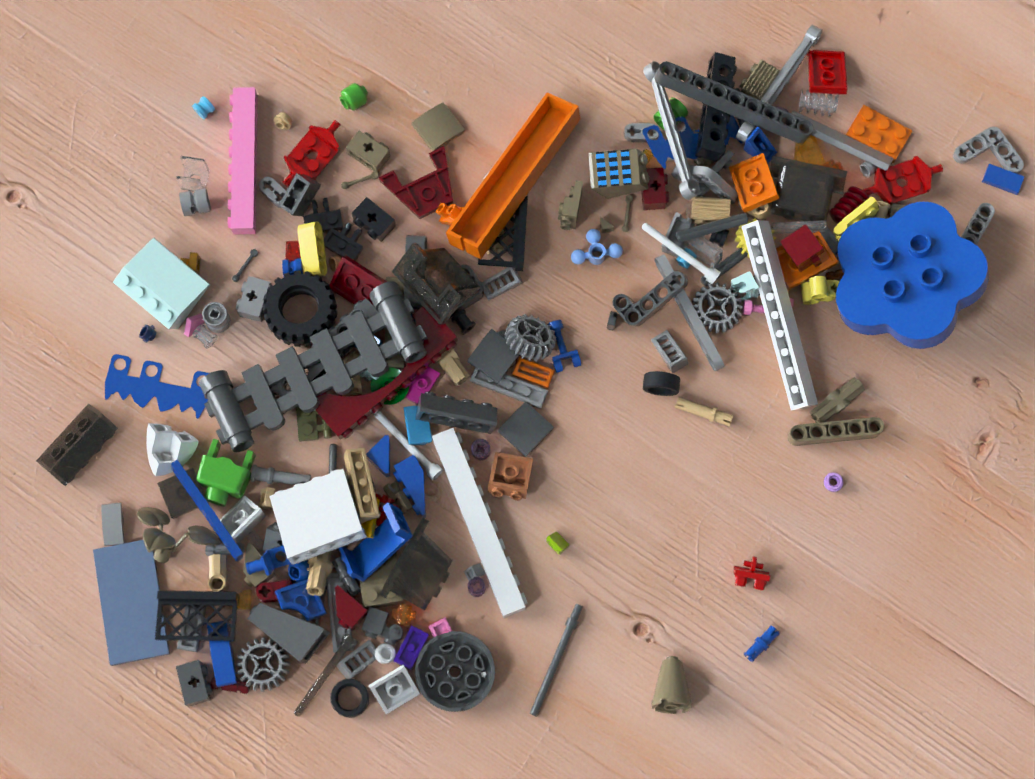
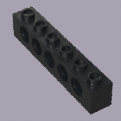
(706, 147)

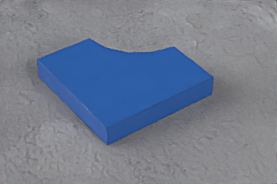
(298, 599)

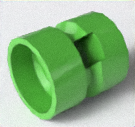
(678, 111)

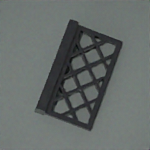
(518, 244)
(193, 599)

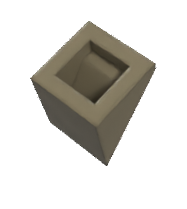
(606, 226)

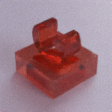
(292, 250)

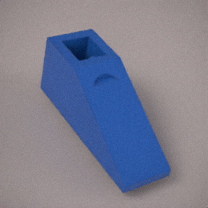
(413, 479)

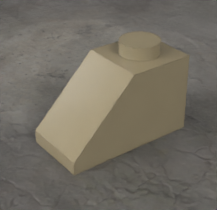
(258, 577)

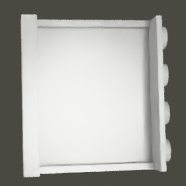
(317, 516)

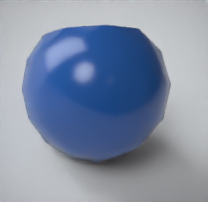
(298, 571)

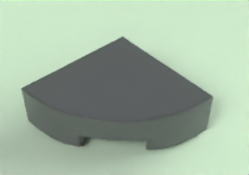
(612, 320)

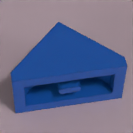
(759, 143)
(380, 456)

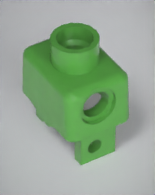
(223, 476)

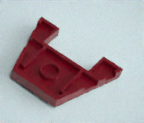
(427, 192)

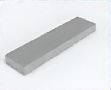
(512, 388)
(336, 629)

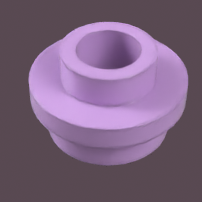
(833, 476)

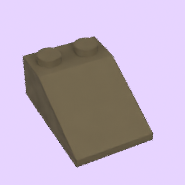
(374, 583)

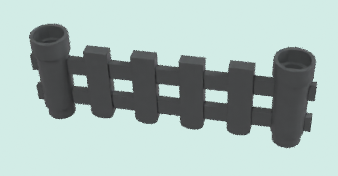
(225, 401)

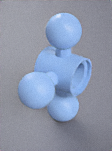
(593, 236)

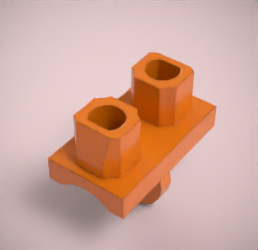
(448, 213)

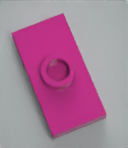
(422, 384)

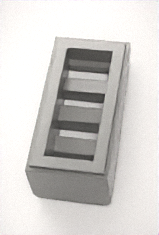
(517, 281)
(676, 361)
(346, 671)

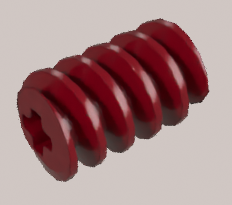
(848, 203)

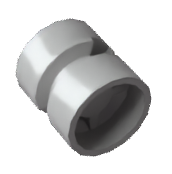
(195, 202)
(216, 317)

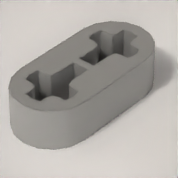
(638, 136)
(271, 195)

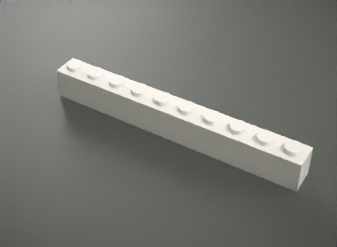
(779, 315)
(478, 522)

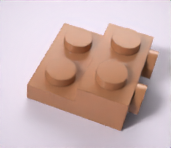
(510, 476)

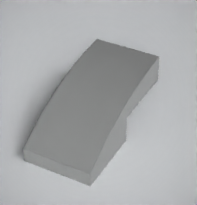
(112, 524)

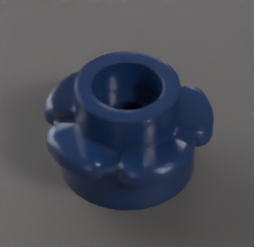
(147, 333)

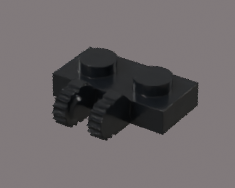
(327, 219)
(343, 245)

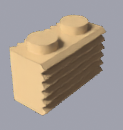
(709, 209)

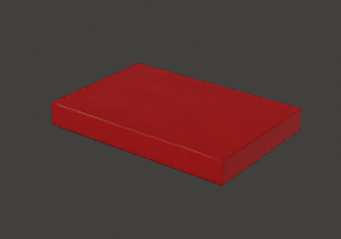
(827, 72)

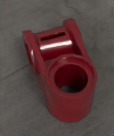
(271, 587)

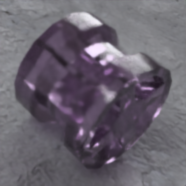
(482, 452)

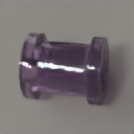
(479, 592)

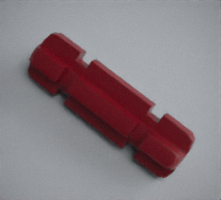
(232, 688)

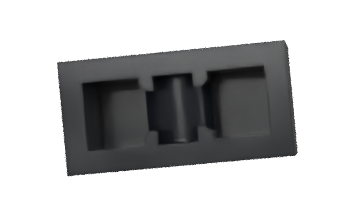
(369, 210)

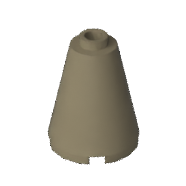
(671, 688)

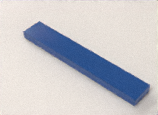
(207, 511)

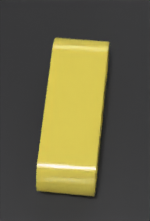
(312, 248)

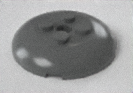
(451, 651)

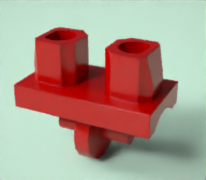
(760, 577)

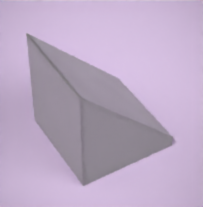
(474, 571)

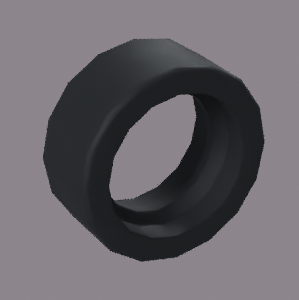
(661, 383)
(346, 683)

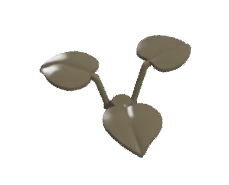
(163, 543)

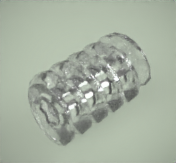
(818, 103)

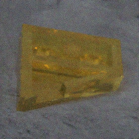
(809, 152)

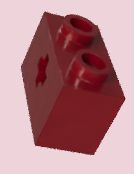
(655, 199)

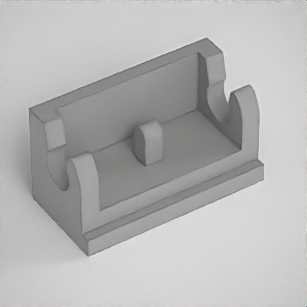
(677, 224)

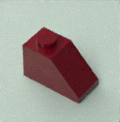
(348, 609)

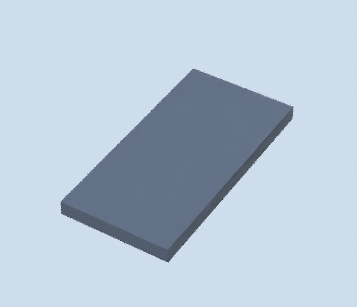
(129, 602)

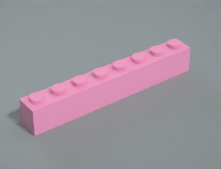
(243, 161)

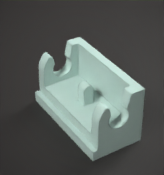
(745, 284)

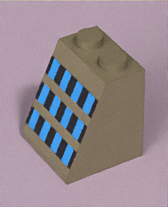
(618, 172)

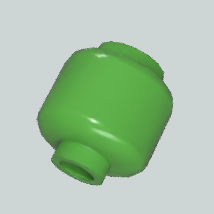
(353, 96)

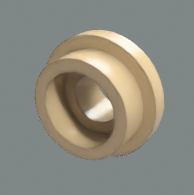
(283, 121)

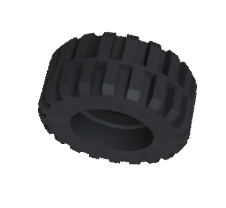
(295, 285)

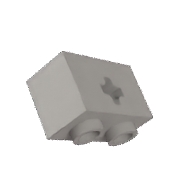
(254, 309)

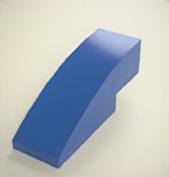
(222, 657)

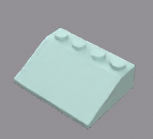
(162, 284)

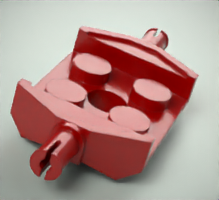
(315, 140)
(913, 171)

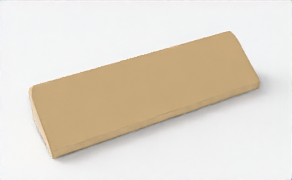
(361, 484)

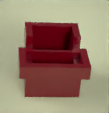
(803, 248)

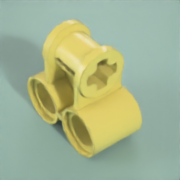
(818, 290)

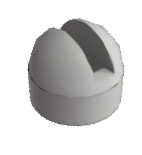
(867, 169)

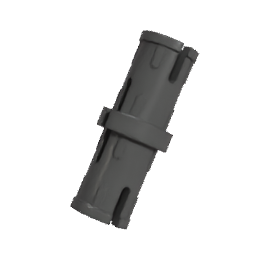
(350, 583)

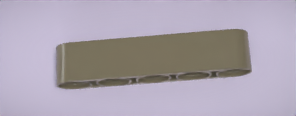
(843, 426)

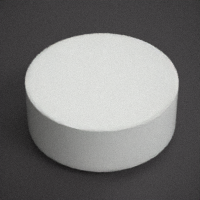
(385, 653)

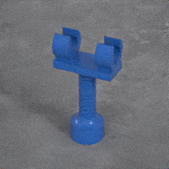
(556, 326)

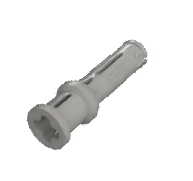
(271, 475)

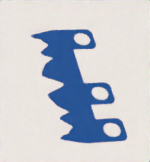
(661, 148)
(147, 387)

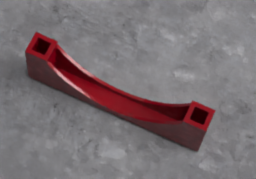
(348, 412)

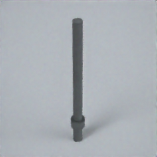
(571, 624)

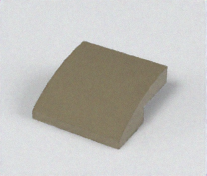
(438, 126)

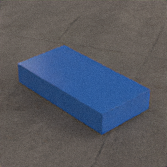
(1003, 179)

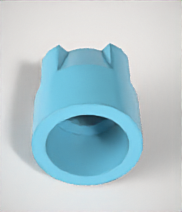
(682, 262)

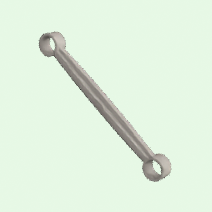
(784, 76)
(689, 187)

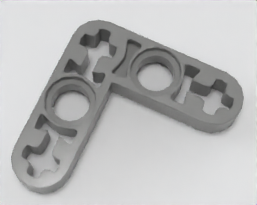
(989, 143)
(712, 180)

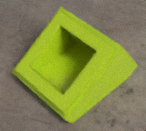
(557, 542)

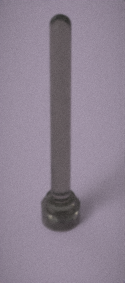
(346, 644)

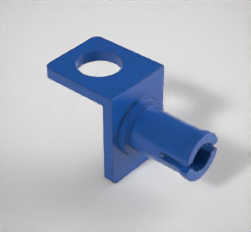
(267, 562)

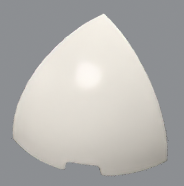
(167, 446)

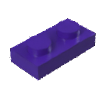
(411, 647)

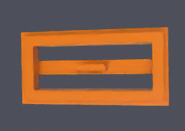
(537, 374)

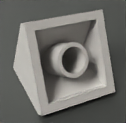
(242, 518)
(394, 689)

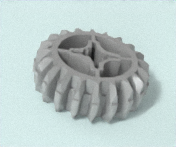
(721, 315)
(530, 337)
(257, 671)

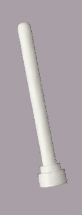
(709, 273)
(433, 471)

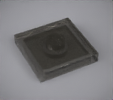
(176, 496)

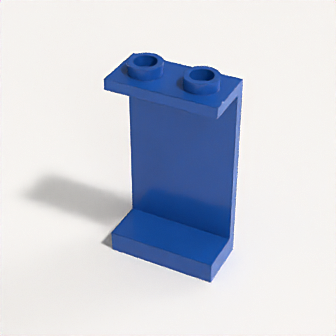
(375, 551)

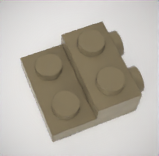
(569, 209)

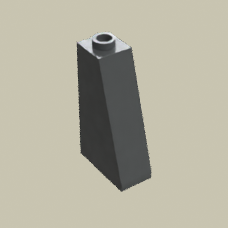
(291, 633)

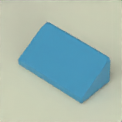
(417, 431)

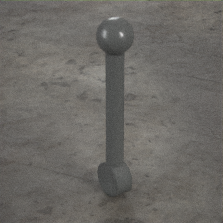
(254, 253)

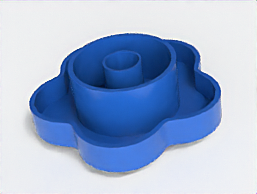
(908, 275)

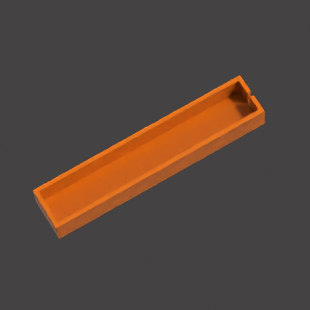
(513, 175)

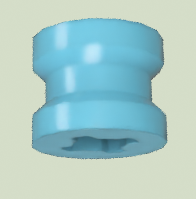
(203, 107)

